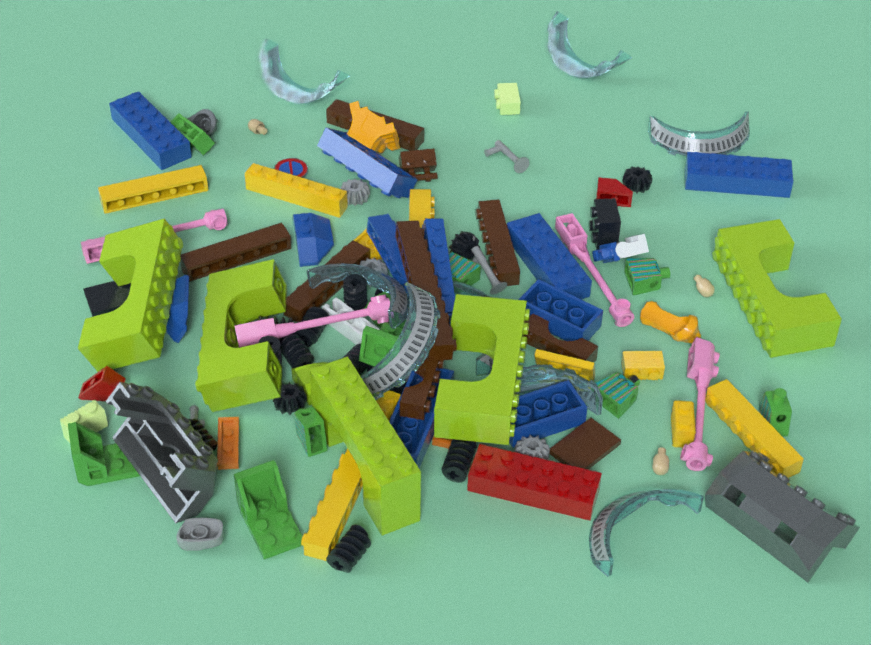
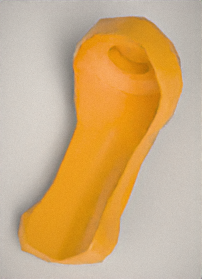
(679, 328)

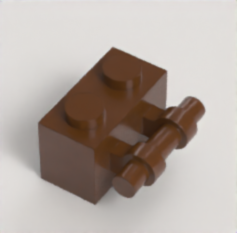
(419, 161)

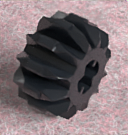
(637, 179)
(463, 244)
(291, 399)

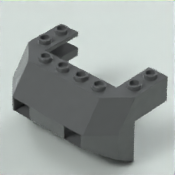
(149, 437)
(774, 500)

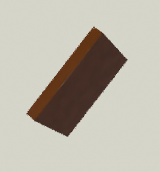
(585, 445)

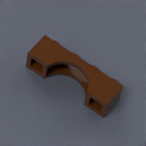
(542, 339)
(416, 398)

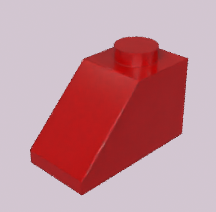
(612, 188)
(100, 385)

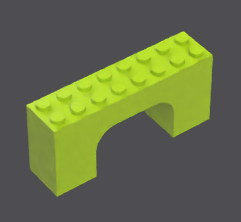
(780, 321)
(136, 330)
(249, 373)
(484, 407)
(385, 465)

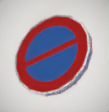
(292, 166)

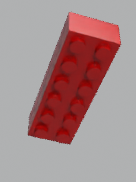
(534, 482)

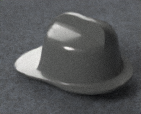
(205, 120)

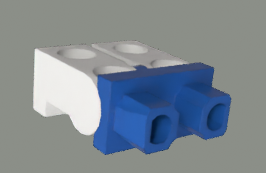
(614, 251)

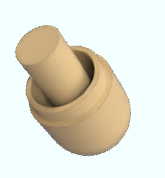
(257, 127)
(704, 286)
(660, 462)

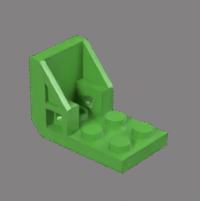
(377, 343)
(95, 462)
(265, 509)

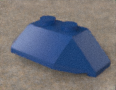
(312, 238)
(178, 312)

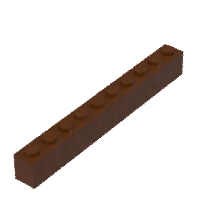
(420, 272)

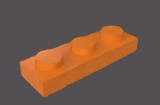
(228, 443)

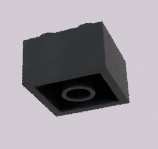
(605, 222)

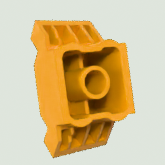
(372, 130)

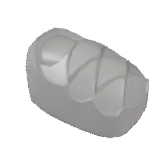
(200, 534)

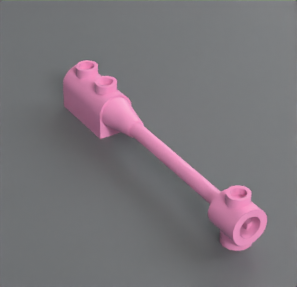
(212, 220)
(576, 242)
(252, 332)
(701, 369)

